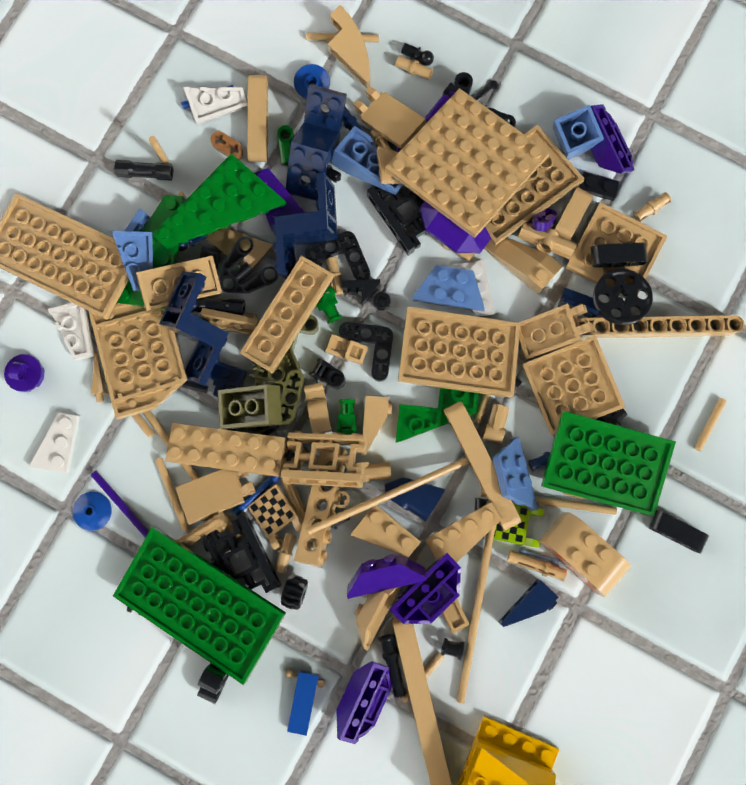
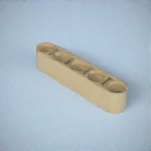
(257, 118)

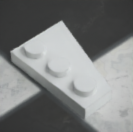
(75, 328)
(58, 445)

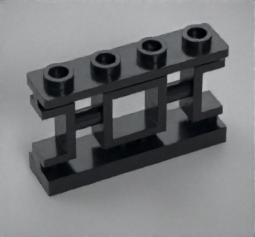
(393, 219)
(256, 553)

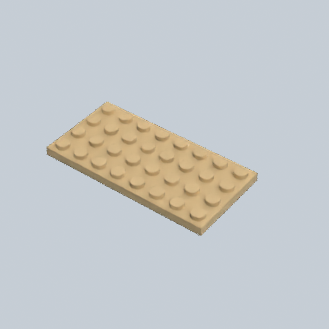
(61, 256)

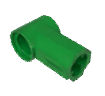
(284, 144)

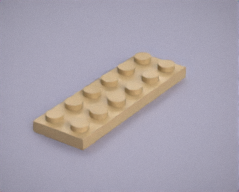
(287, 314)
(226, 449)

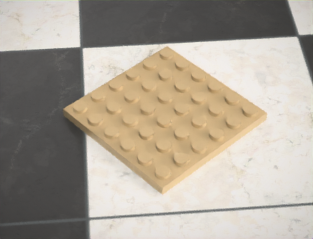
(467, 162)

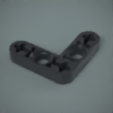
(346, 249)
(379, 344)

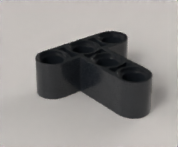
(211, 683)

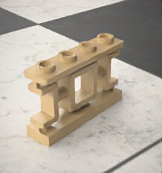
(323, 474)

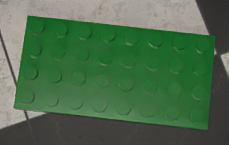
(199, 605)

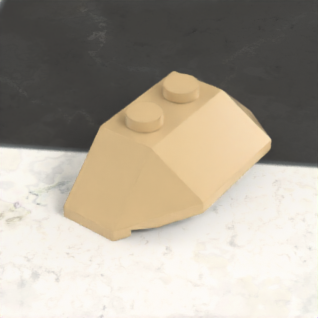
(373, 613)

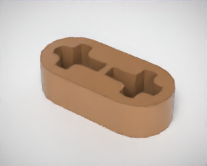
(229, 142)

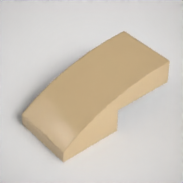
(346, 349)

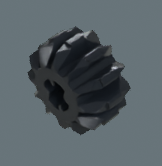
(294, 592)

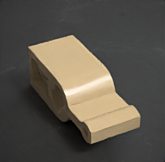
(317, 408)

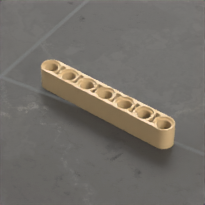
(481, 463)

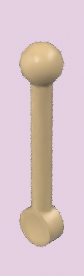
(320, 683)

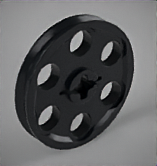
(617, 302)

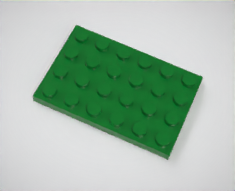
(608, 463)

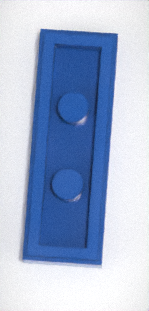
(302, 703)

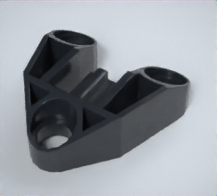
(255, 282)

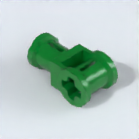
(327, 304)
(347, 420)

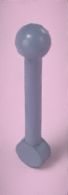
(523, 550)

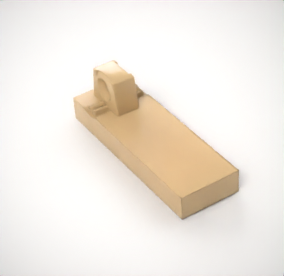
(231, 322)

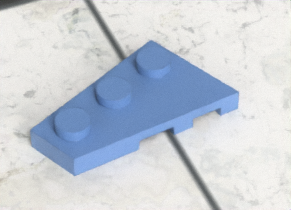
(135, 253)

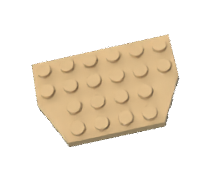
(138, 358)

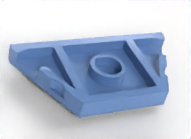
(451, 288)
(514, 475)

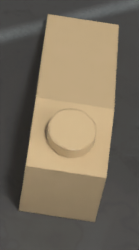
(374, 417)

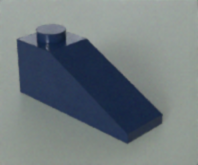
(534, 601)

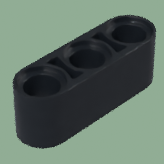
(619, 255)
(678, 531)

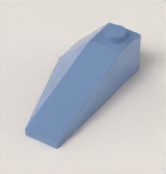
(358, 158)

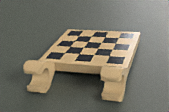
(273, 513)

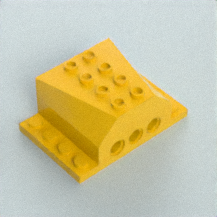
(508, 757)

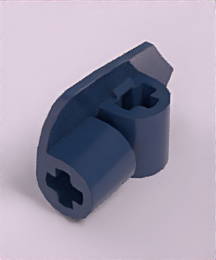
(419, 500)

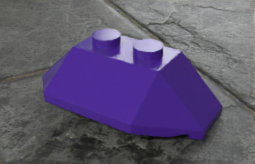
(612, 151)
(451, 234)
(385, 574)
(430, 598)
(362, 701)

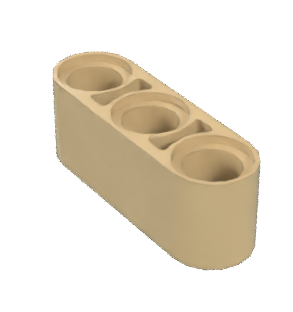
(573, 213)

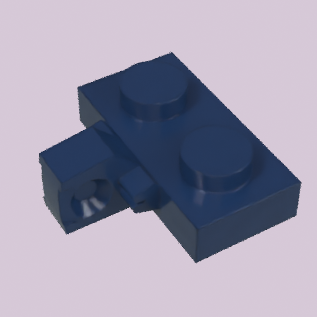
(226, 376)

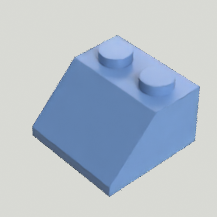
(577, 132)

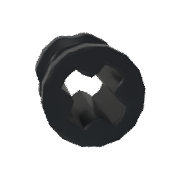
(452, 648)

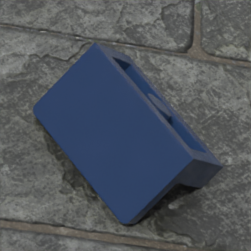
(575, 298)

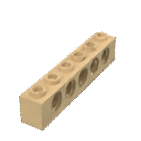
(313, 514)

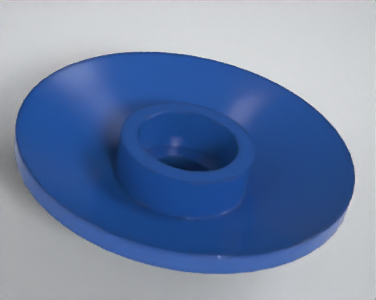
(310, 74)
(101, 511)

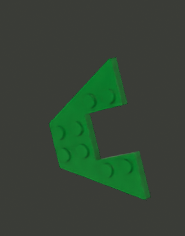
(419, 419)

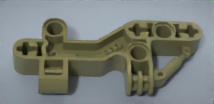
(290, 369)

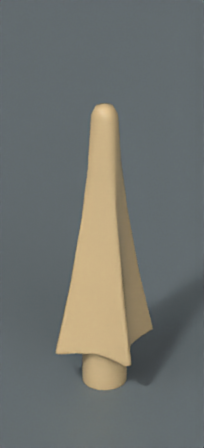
(98, 385)

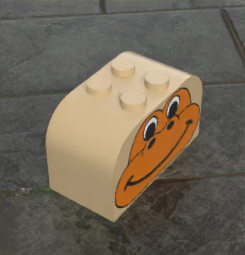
(585, 553)

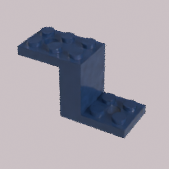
(315, 140)
(305, 227)
(180, 320)

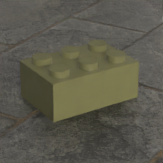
(250, 407)

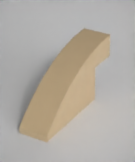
(349, 46)

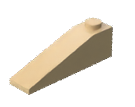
(525, 262)

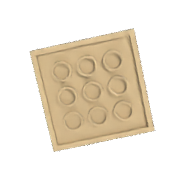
(614, 227)
(573, 382)

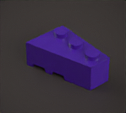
(291, 206)

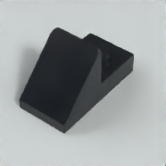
(367, 287)

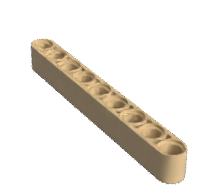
(665, 327)
(421, 703)

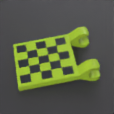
(517, 533)

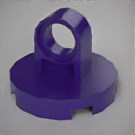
(24, 373)

